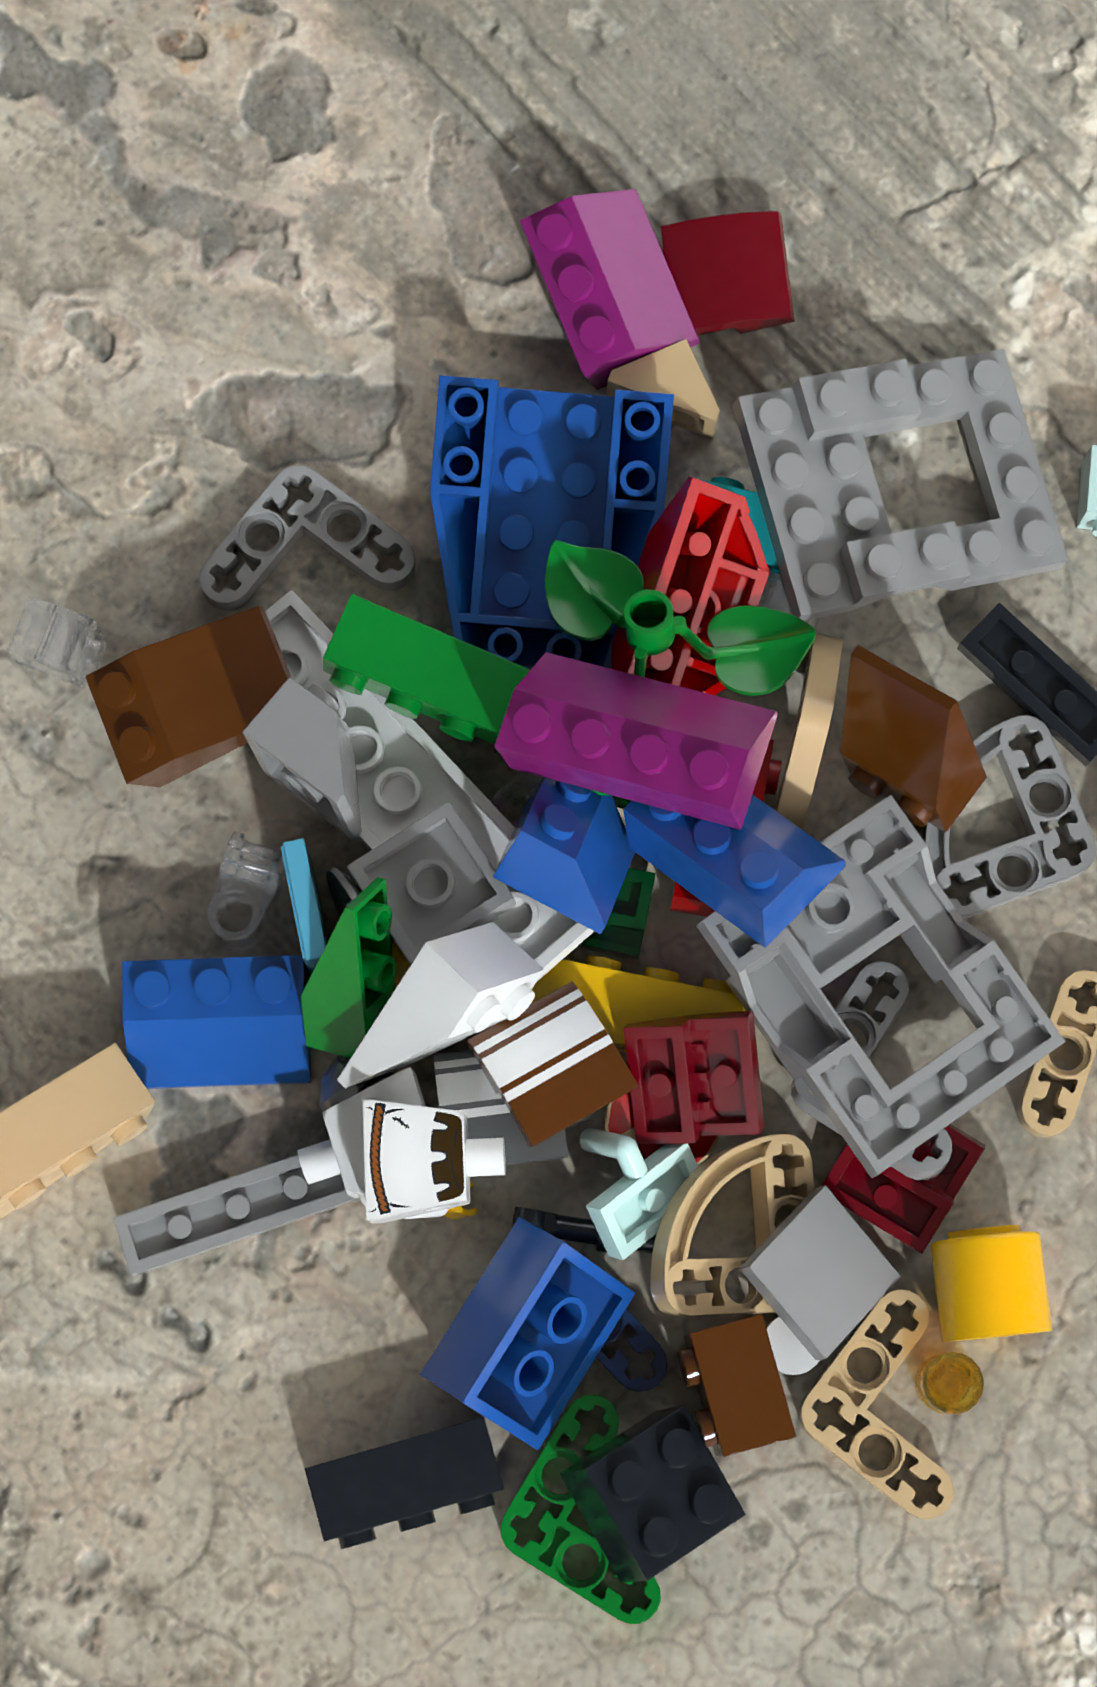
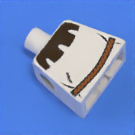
(421, 1159)

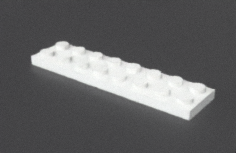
(409, 776)

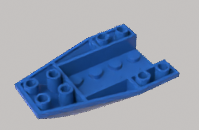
(531, 471)

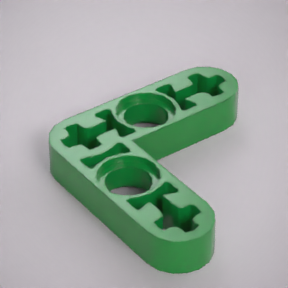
(561, 1533)

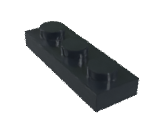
(1035, 680)

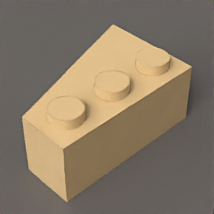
(68, 1123)

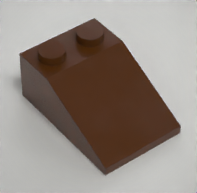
(188, 696)
(907, 742)

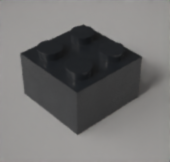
(652, 1494)

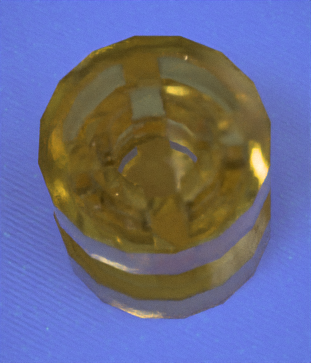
(960, 1383)

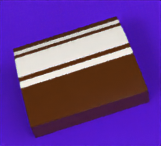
(552, 1064)

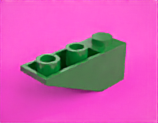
(351, 975)

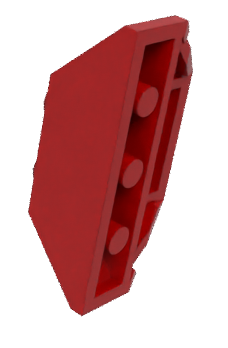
(705, 562)

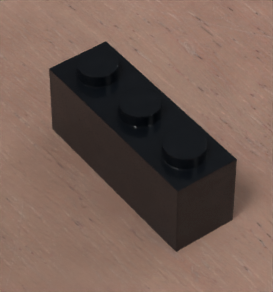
(405, 1482)

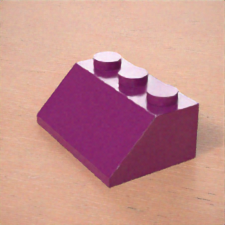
(608, 280)

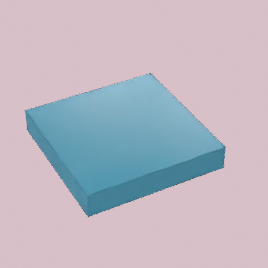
(305, 901)

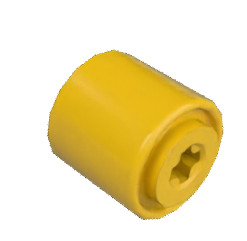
(990, 1283)

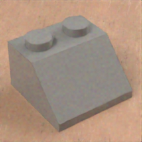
(308, 752)

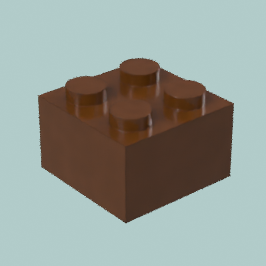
(736, 1386)

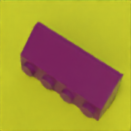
(636, 738)

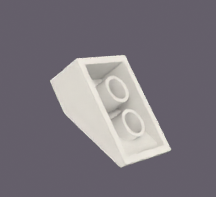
(444, 997)

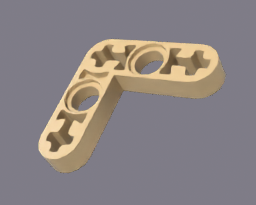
(811, 728)
(1083, 1031)
(857, 1397)

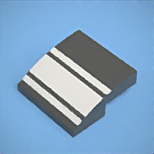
(466, 1089)

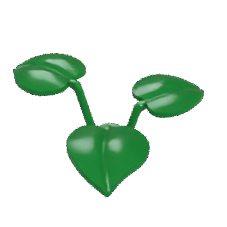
(598, 587)

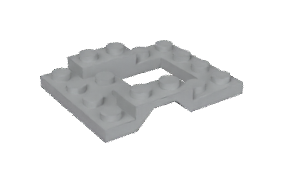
(826, 501)
(875, 898)

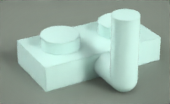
(635, 1204)

